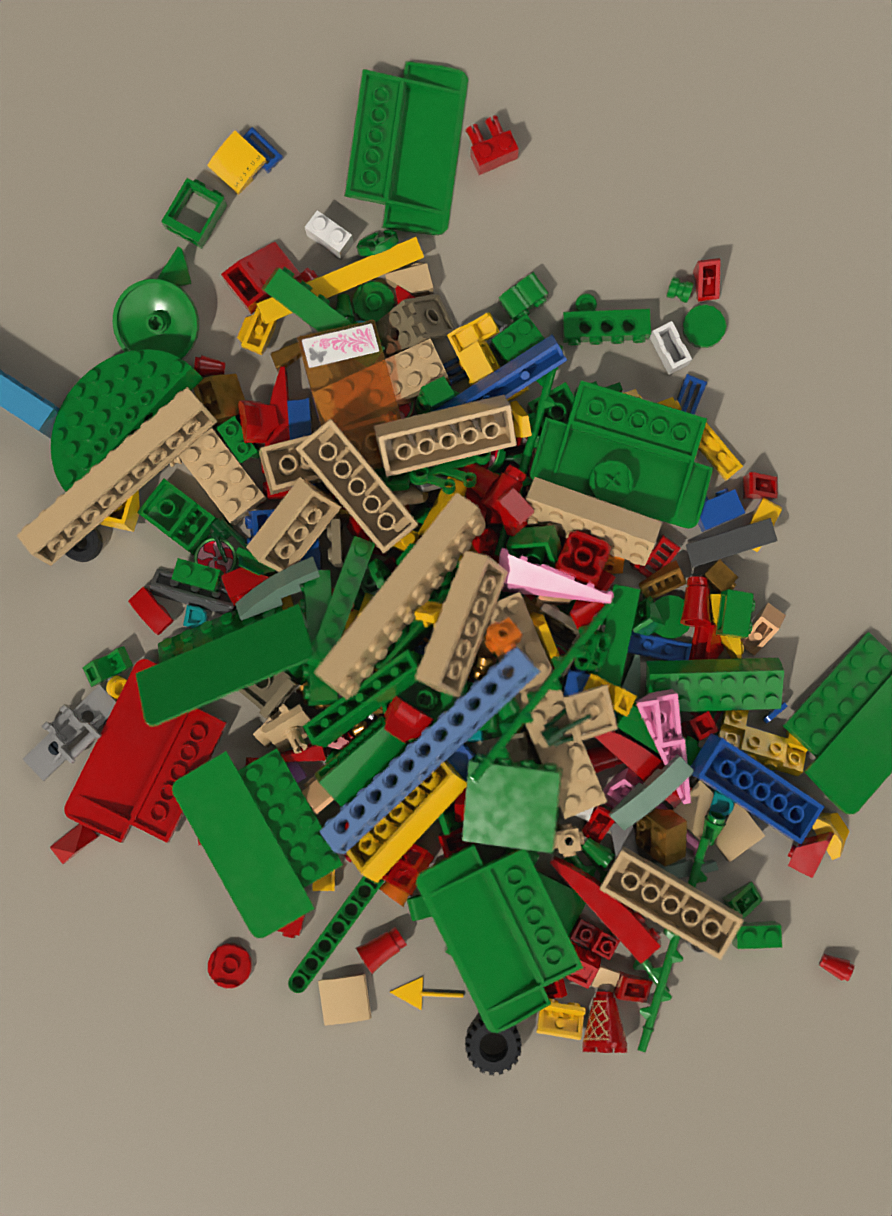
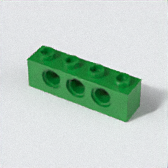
(615, 319)

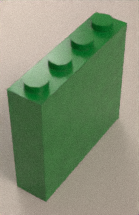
(360, 762)
(513, 804)

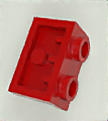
(591, 966)

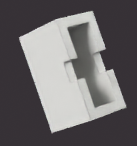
(329, 235)
(670, 348)

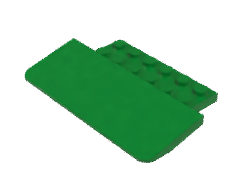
(408, 145)
(645, 436)
(221, 660)
(849, 726)
(257, 837)
(499, 932)

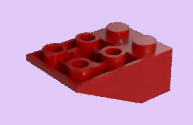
(251, 273)

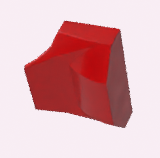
(257, 420)
(405, 720)

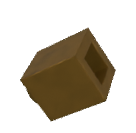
(720, 577)

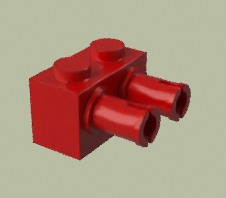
(494, 151)

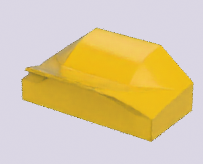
(256, 334)
(520, 420)
(832, 823)

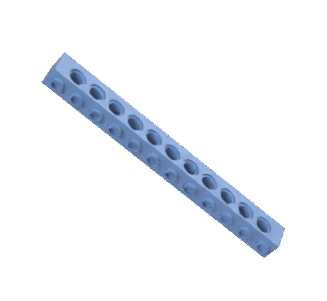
(424, 765)

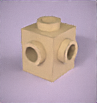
(565, 831)

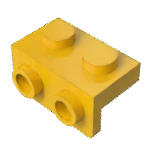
(561, 1020)

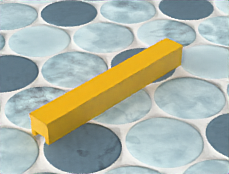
(350, 276)

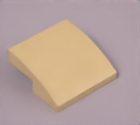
(344, 999)

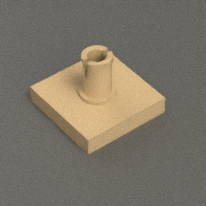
(594, 702)
(288, 730)

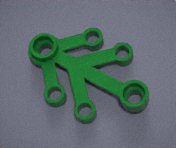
(427, 474)

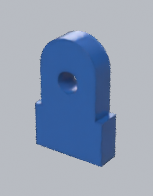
(774, 712)

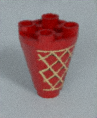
(604, 1026)

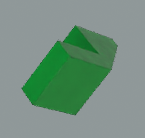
(107, 666)

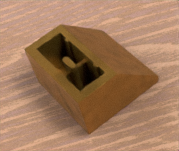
(220, 396)
(662, 835)

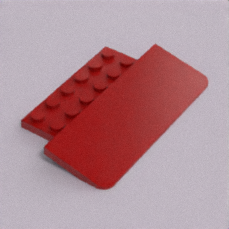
(136, 765)

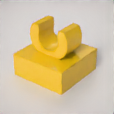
(429, 613)

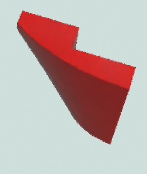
(407, 868)

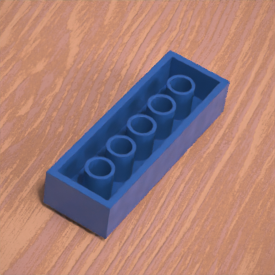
(756, 788)

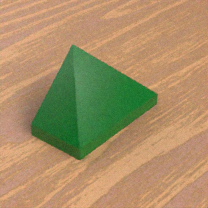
(176, 269)

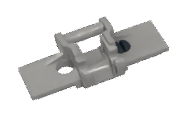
(65, 729)

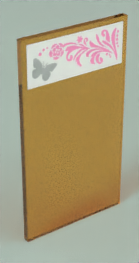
(351, 384)

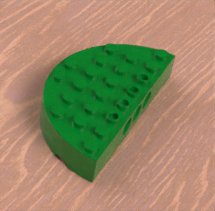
(111, 406)

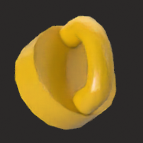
(115, 686)

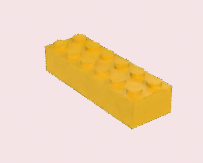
(406, 822)

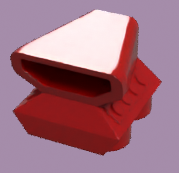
(583, 557)

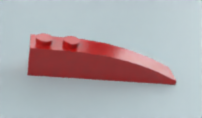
(281, 434)
(636, 758)
(618, 917)

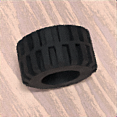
(488, 1062)

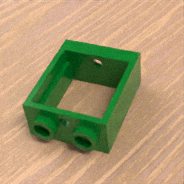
(170, 219)

